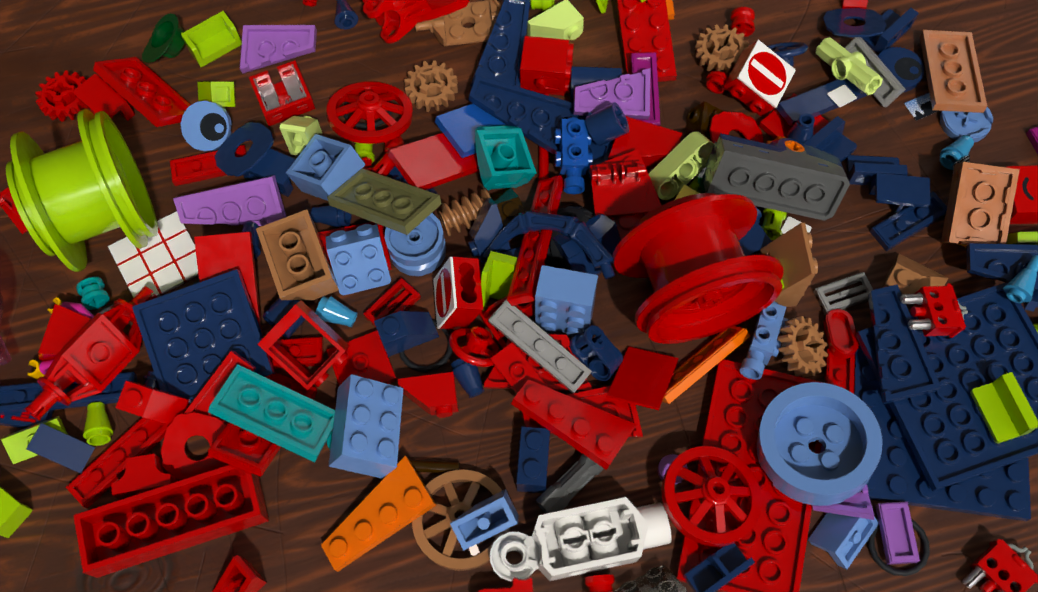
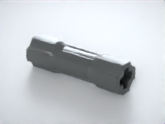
(561, 492)

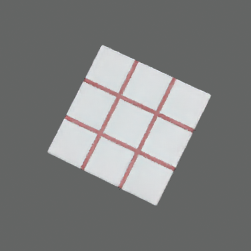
(161, 264)

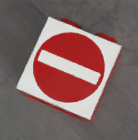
(759, 78)
(458, 293)

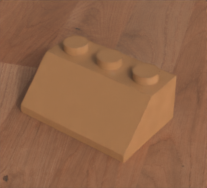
(297, 258)

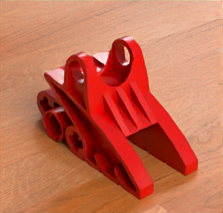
(405, 14)

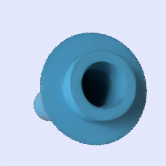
(1021, 287)

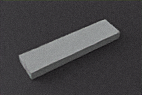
(539, 346)

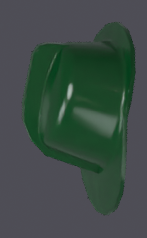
(165, 40)

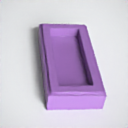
(897, 533)

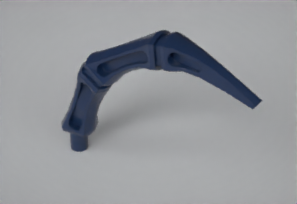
(565, 225)

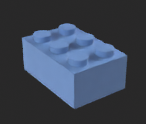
(564, 300)
(366, 427)

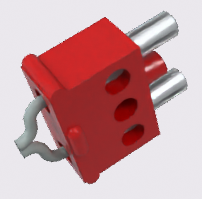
(937, 311)
(1008, 564)

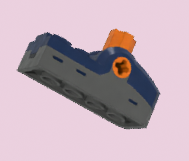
(777, 175)

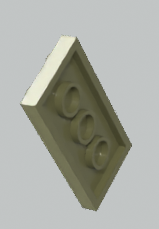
(384, 201)

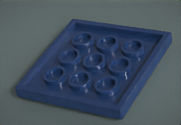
(197, 329)

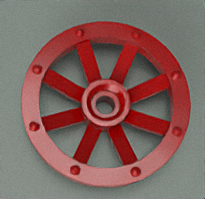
(369, 107)
(709, 498)

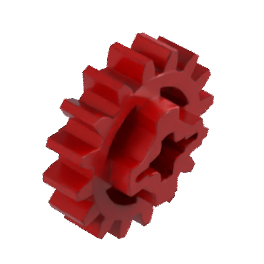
(60, 93)

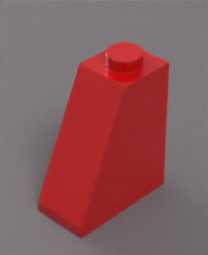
(650, 139)

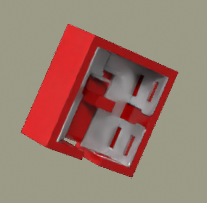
(283, 98)

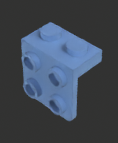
(357, 259)

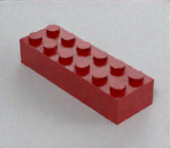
(168, 519)

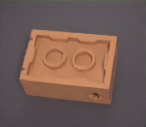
(979, 204)

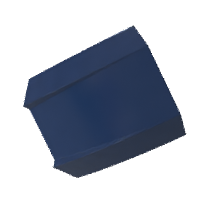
(575, 257)

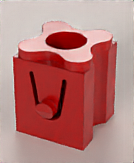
(546, 65)

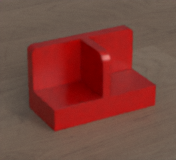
(101, 97)

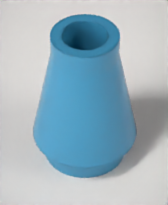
(956, 151)
(335, 312)

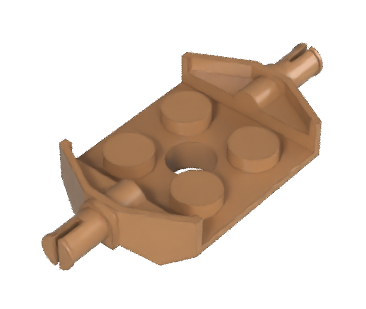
(450, 28)

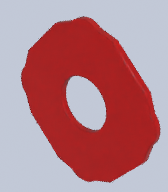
(729, 121)
(178, 432)

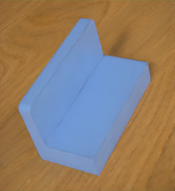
(842, 536)

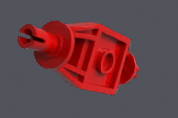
(92, 356)

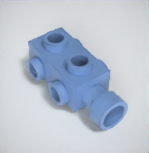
(764, 341)

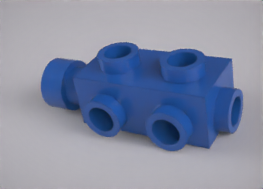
(573, 138)

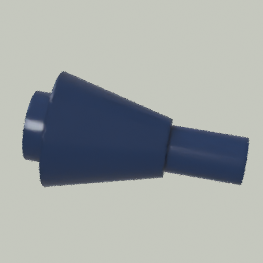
(345, 16)

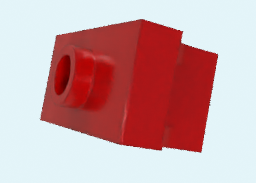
(141, 475)

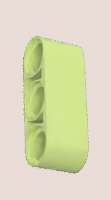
(681, 165)

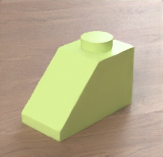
(557, 22)
(298, 132)

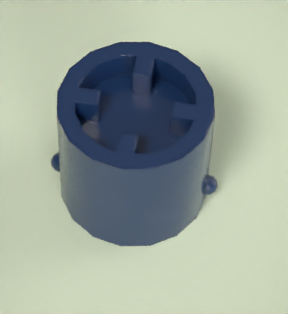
(607, 124)
(278, 311)

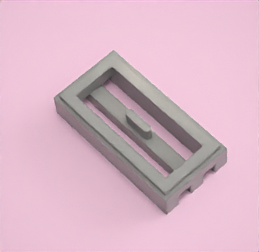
(824, 301)

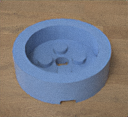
(839, 423)

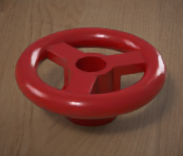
(478, 341)

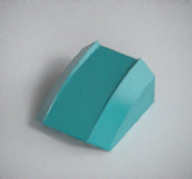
(503, 157)

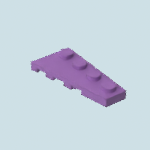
(233, 204)

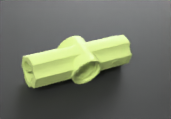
(849, 66)

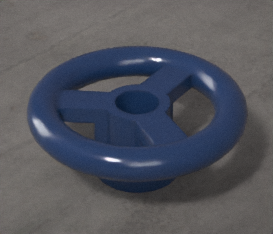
(789, 50)

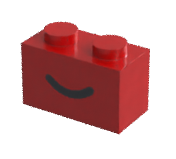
(1026, 196)

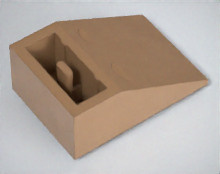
(799, 266)

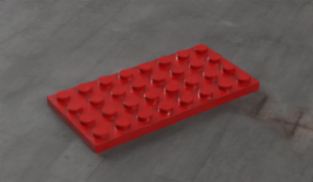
(783, 525)

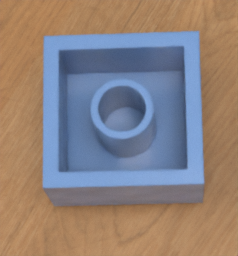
(324, 166)

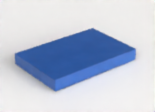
(461, 124)

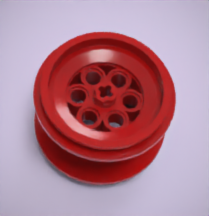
(697, 267)

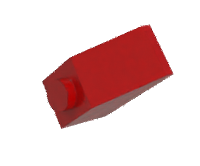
(432, 393)
(151, 402)

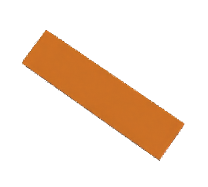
(704, 361)

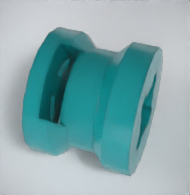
(92, 293)

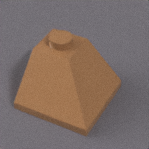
(911, 276)

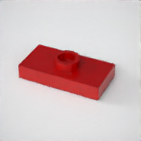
(515, 367)

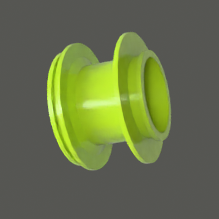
(80, 190)

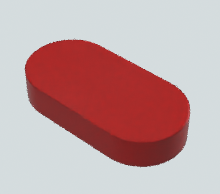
(841, 333)

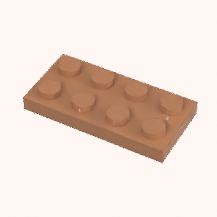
(952, 71)

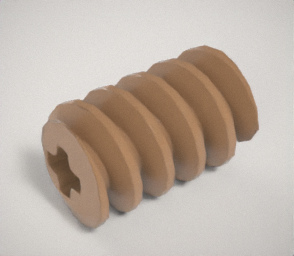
(462, 213)

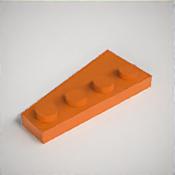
(386, 510)

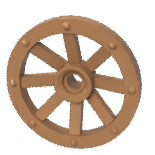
(445, 480)

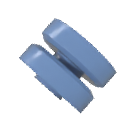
(418, 251)

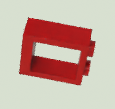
(288, 362)

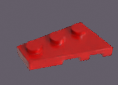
(215, 383)

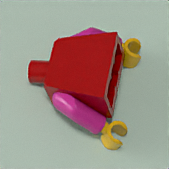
(64, 324)

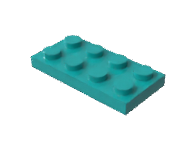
(274, 413)

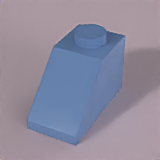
(485, 520)

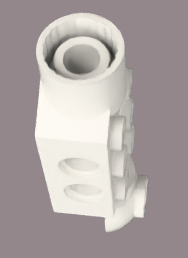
(583, 540)

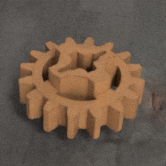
(720, 48)
(431, 85)
(802, 347)

